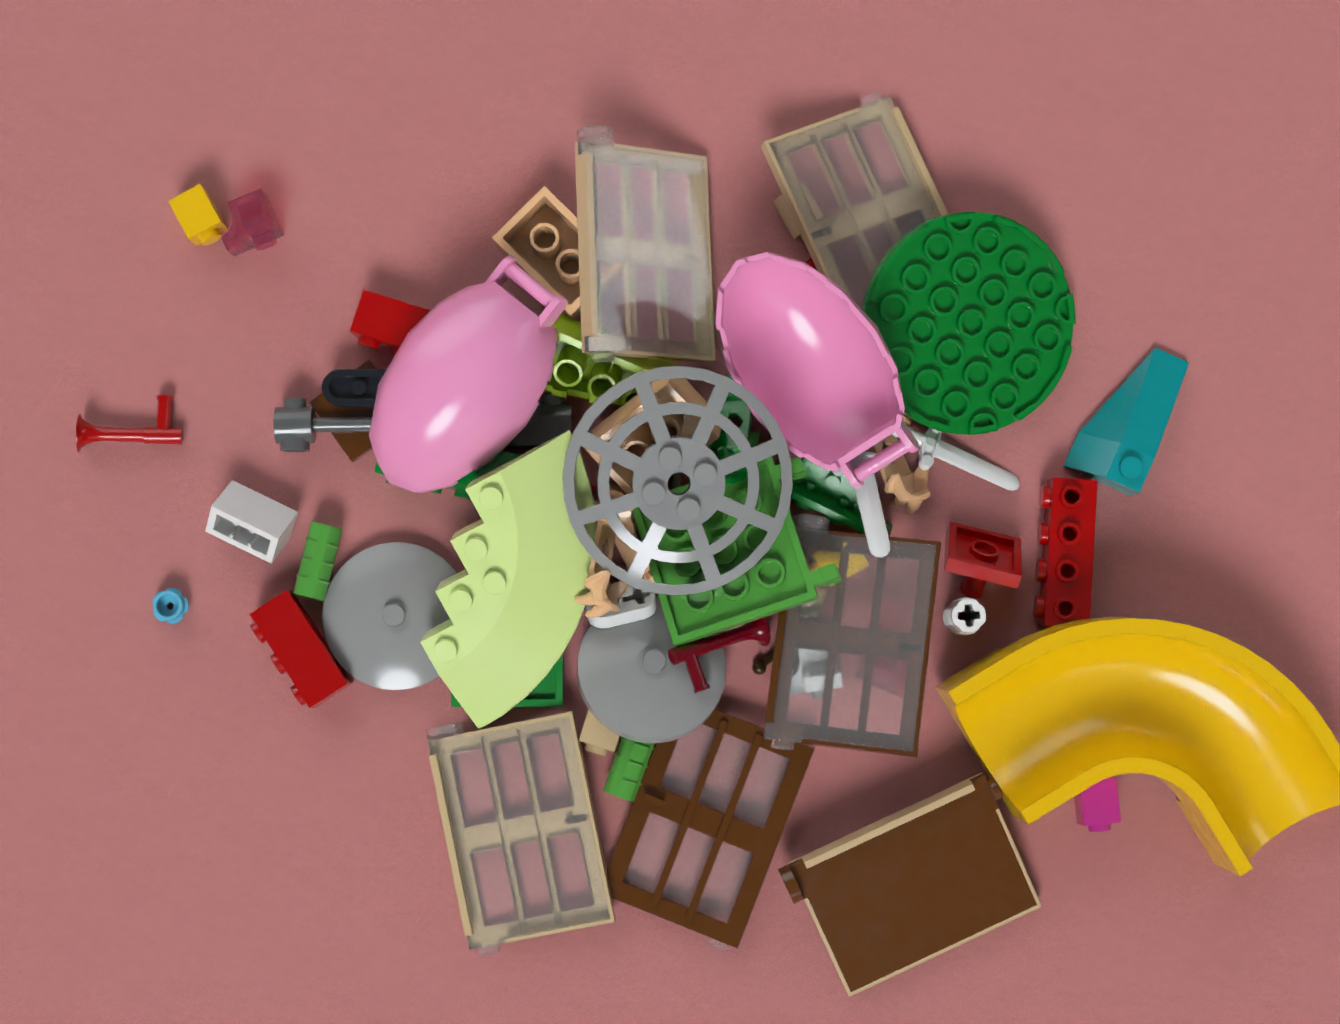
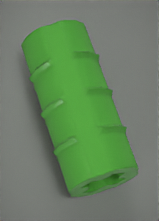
(317, 561)
(628, 769)

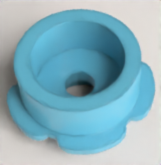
(161, 610)

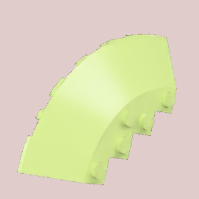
(518, 586)

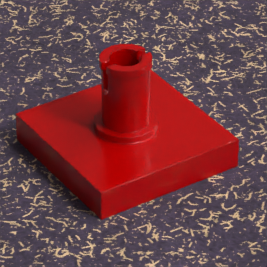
(982, 558)

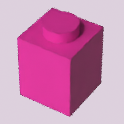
(1098, 806)

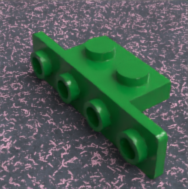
(830, 496)

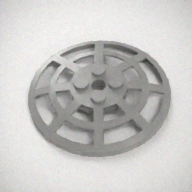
(668, 457)

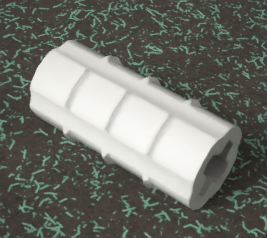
(965, 605)

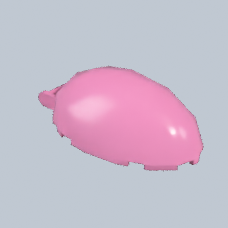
(812, 363)
(464, 382)

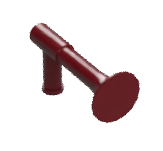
(689, 652)

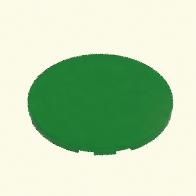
(973, 320)

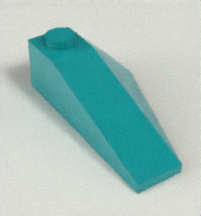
(1128, 428)

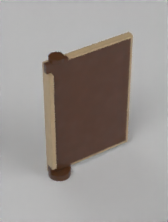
(913, 883)

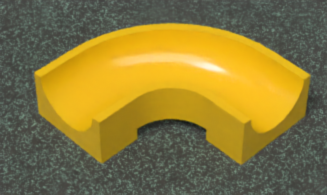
(1154, 702)

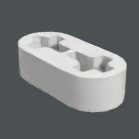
(629, 609)

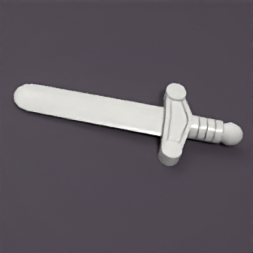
(933, 447)
(871, 510)

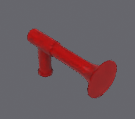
(163, 434)

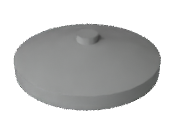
(381, 611)
(636, 687)

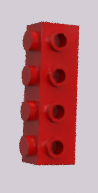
(1067, 551)

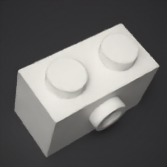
(251, 521)

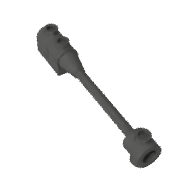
(297, 425)

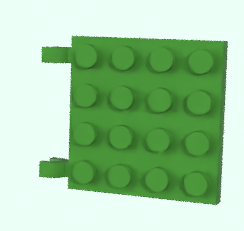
(771, 586)

